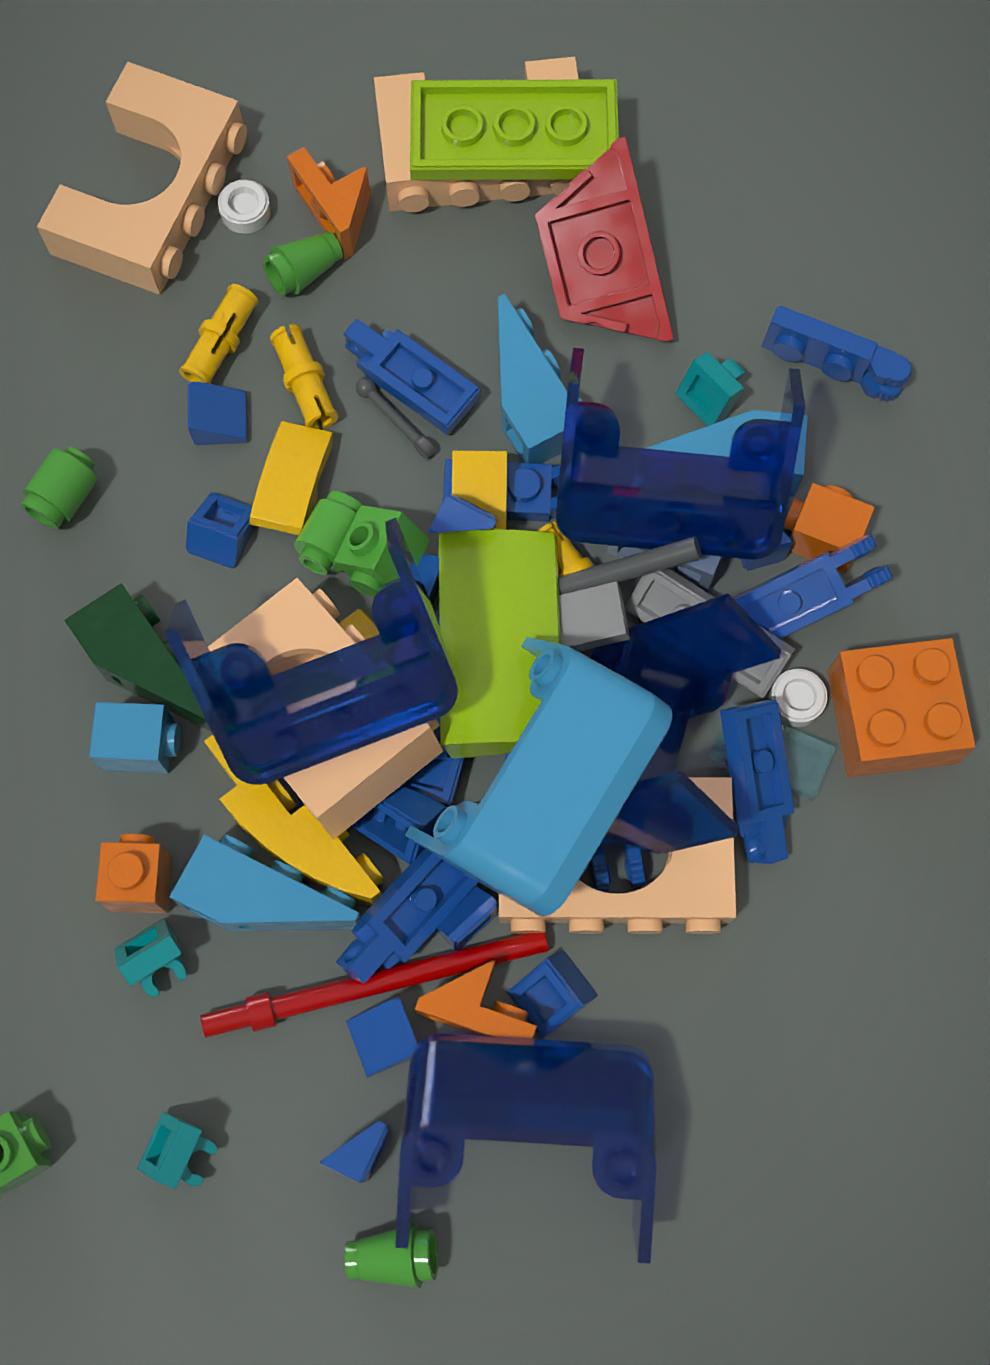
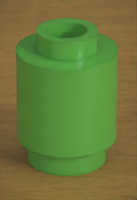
(59, 487)
(325, 532)

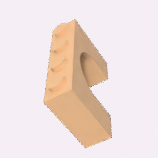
(409, 195)
(148, 238)
(338, 792)
(691, 890)

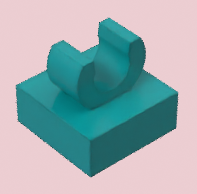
(711, 387)
(146, 953)
(170, 1150)

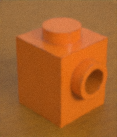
(826, 521)
(134, 875)

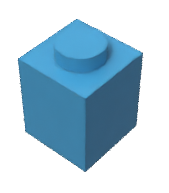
(134, 737)

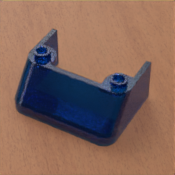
(664, 496)
(690, 667)
(332, 703)
(530, 1095)

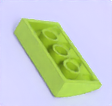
(491, 598)

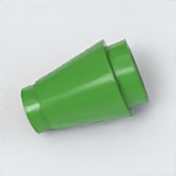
(300, 262)
(380, 1262)

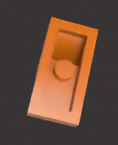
(335, 205)
(460, 1007)

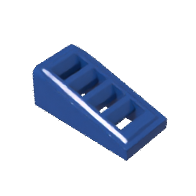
(395, 815)

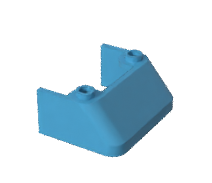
(557, 783)

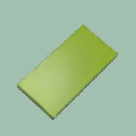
(510, 128)

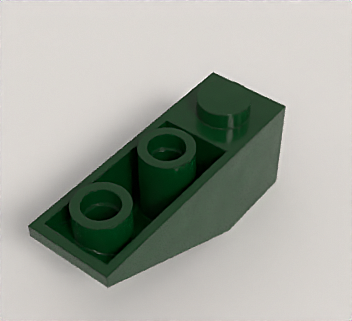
(130, 653)

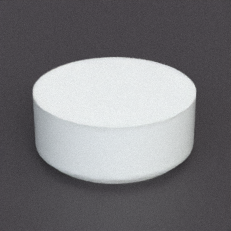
(244, 206)
(799, 697)

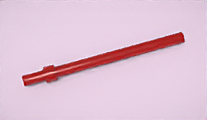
(263, 1011)

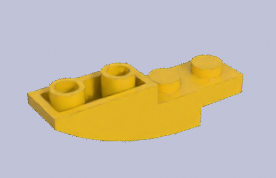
(297, 837)

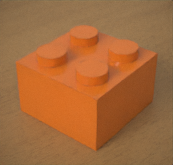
(900, 707)

